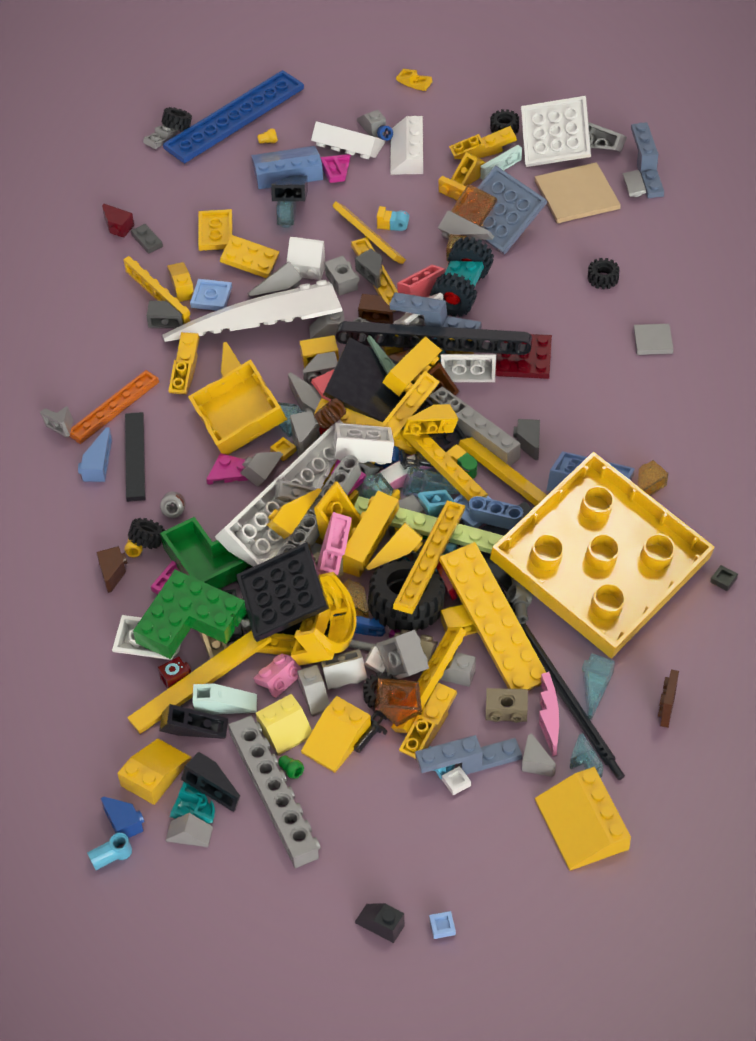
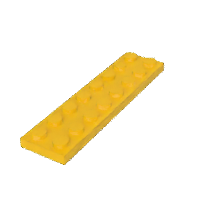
(493, 617)

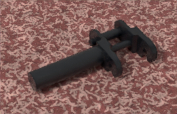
(417, 462)
(375, 727)

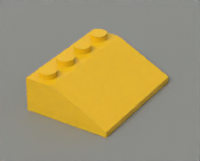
(583, 819)

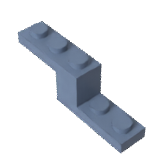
(647, 159)
(433, 310)
(468, 755)

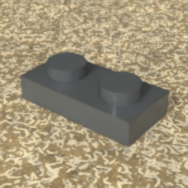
(146, 238)

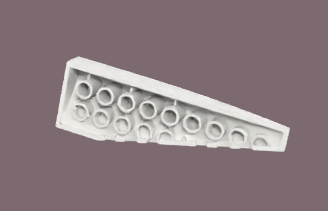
(302, 302)
(248, 532)

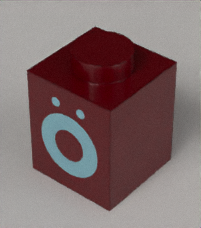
(173, 671)

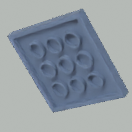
(512, 212)

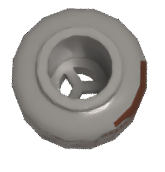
(178, 506)

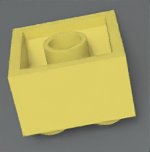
(284, 724)

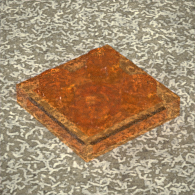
(474, 205)

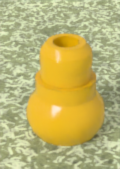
(268, 136)
(133, 550)

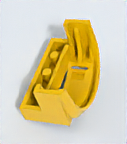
(310, 642)

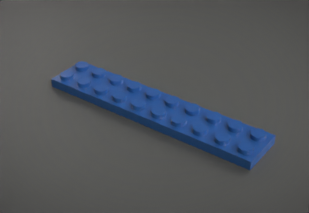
(233, 116)

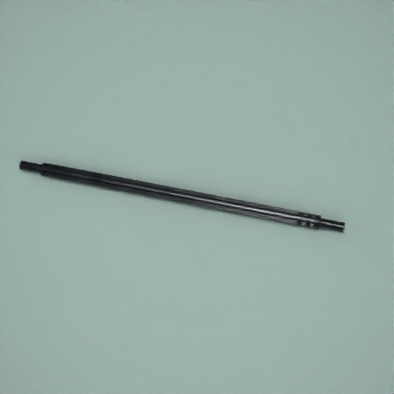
(572, 704)

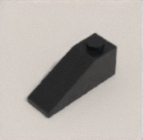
(192, 723)
(210, 780)

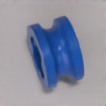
(382, 129)

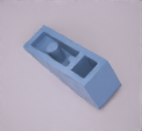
(96, 458)

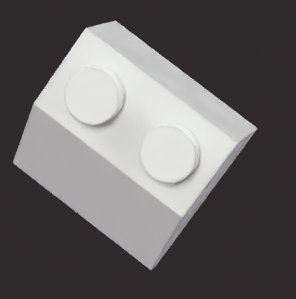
(307, 257)

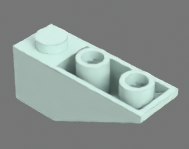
(223, 700)

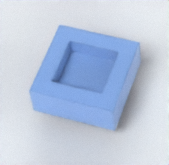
(442, 925)

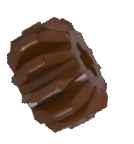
(330, 413)

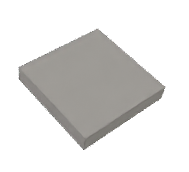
(653, 339)

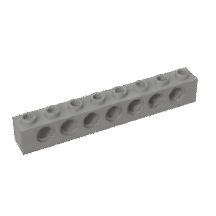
(299, 851)

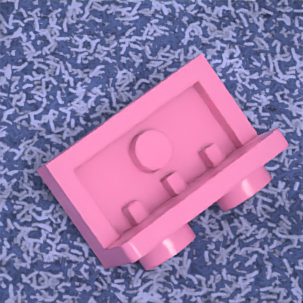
(278, 674)

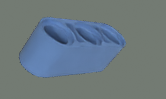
(494, 512)

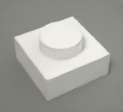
(374, 661)
(456, 780)

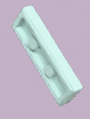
(503, 161)

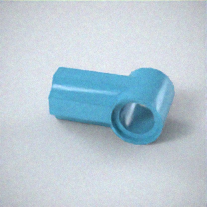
(109, 852)

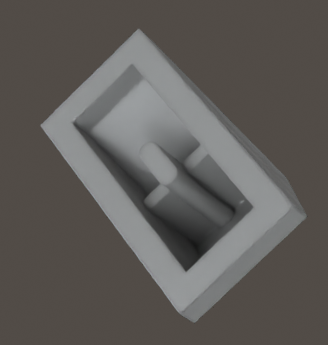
(537, 759)
(189, 830)

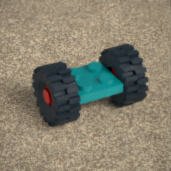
(467, 264)

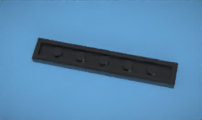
(135, 457)

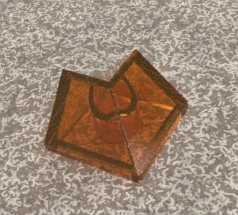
(398, 699)

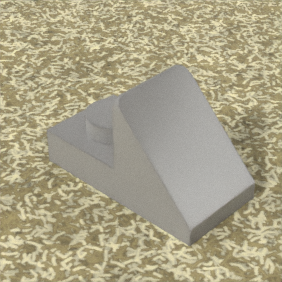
(59, 422)

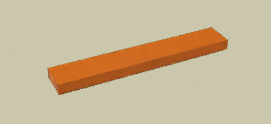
(113, 406)

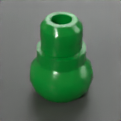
(292, 767)

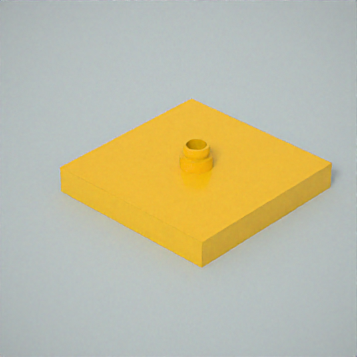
(601, 554)

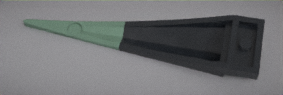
(444, 440)

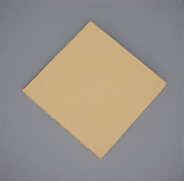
(577, 192)

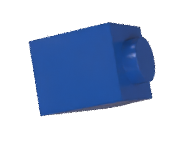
(123, 816)

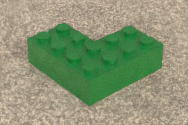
(199, 556)
(187, 605)

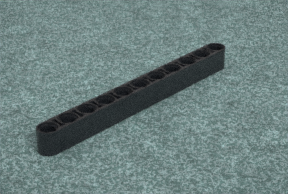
(442, 334)

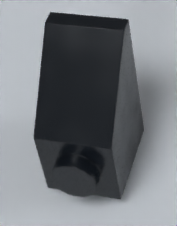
(382, 920)

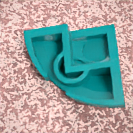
(193, 802)

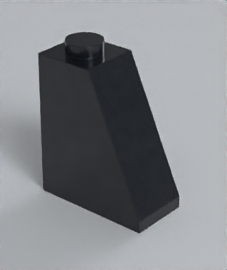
(290, 189)

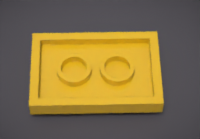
(214, 229)
(249, 256)

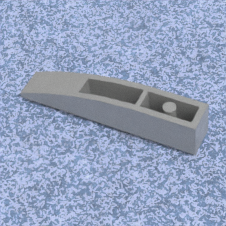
(479, 427)

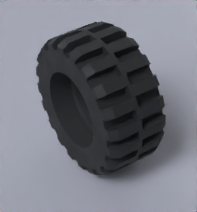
(383, 591)

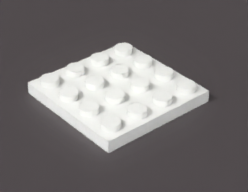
(556, 131)

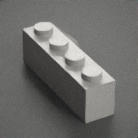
(605, 139)

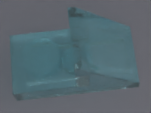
(584, 754)

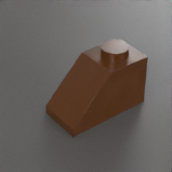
(375, 309)
(112, 566)

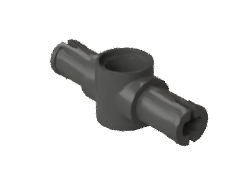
(520, 600)

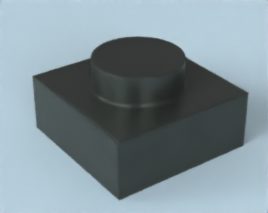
(724, 578)

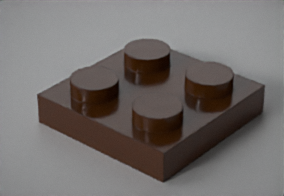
(667, 698)

